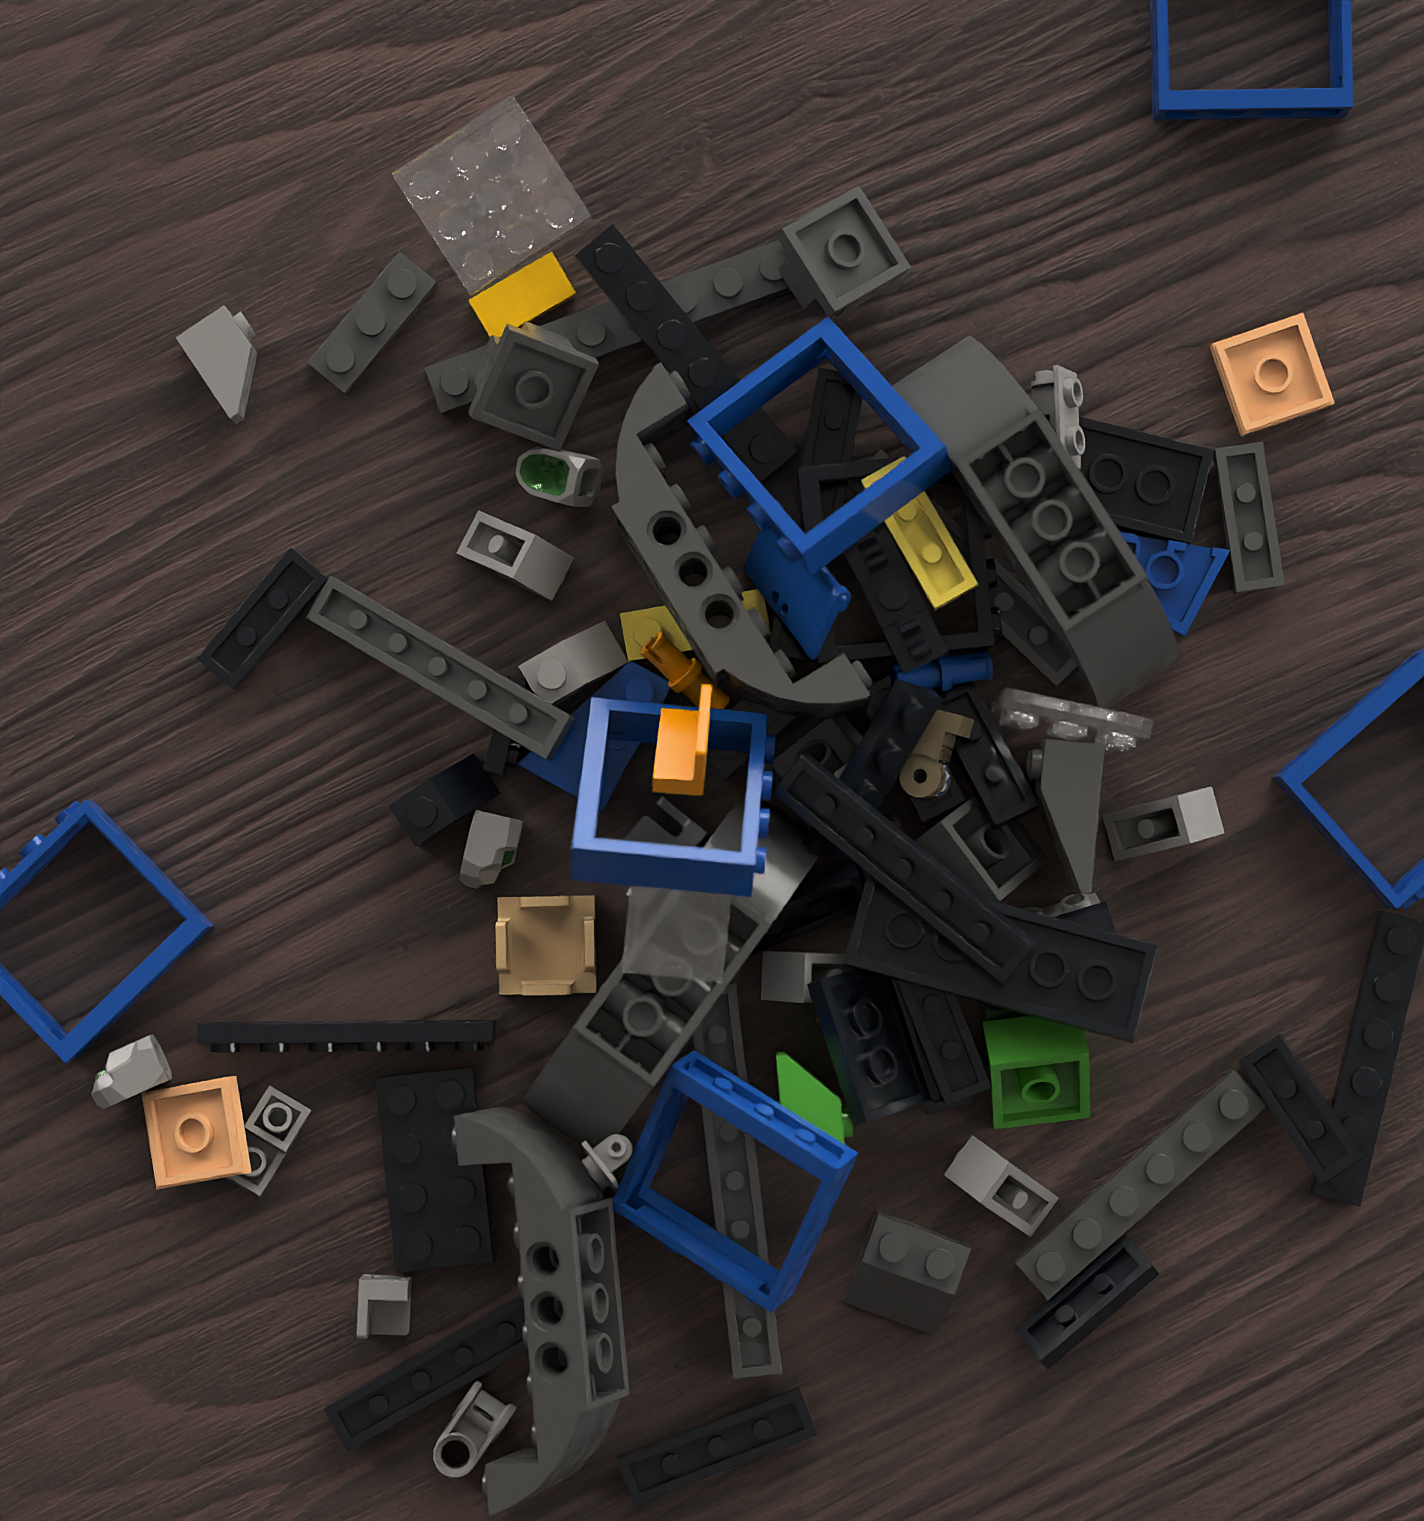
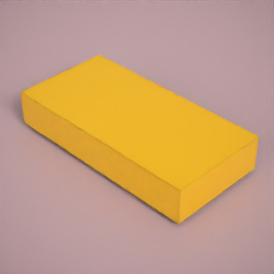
(523, 296)

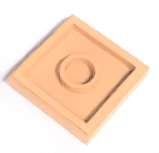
(1272, 374)
(196, 1132)

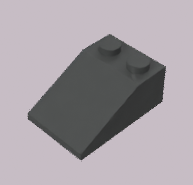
(1068, 789)

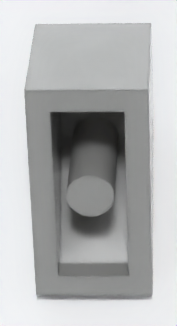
(223, 357)
(515, 555)
(574, 664)
(1163, 824)
(788, 973)
(1001, 1186)

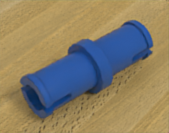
(948, 671)

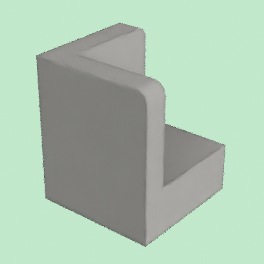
(384, 1305)

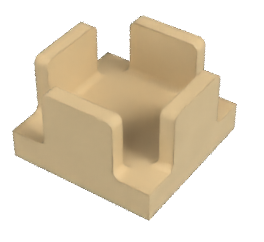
(546, 945)

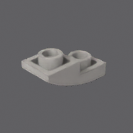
(269, 1137)

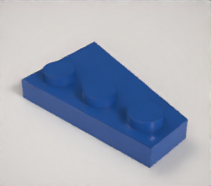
(1178, 575)
(565, 769)

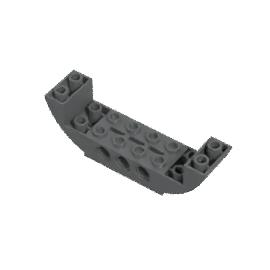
(1045, 520)
(739, 651)
(645, 1019)
(568, 1299)

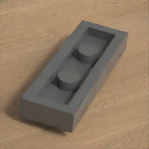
(372, 323)
(1248, 517)

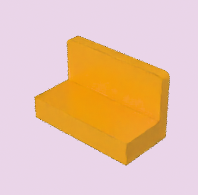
(683, 748)

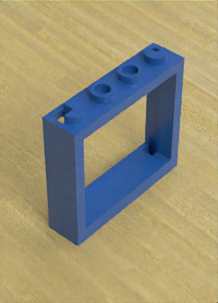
(1255, 103)
(869, 508)
(39, 855)
(662, 864)
(1411, 884)
(766, 1122)

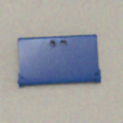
(800, 600)

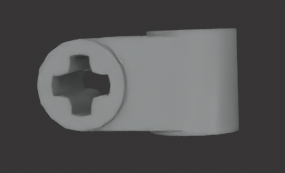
(472, 1428)

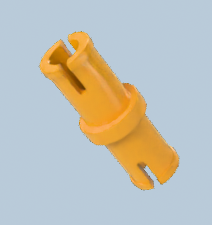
(682, 672)

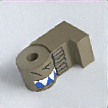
(927, 769)

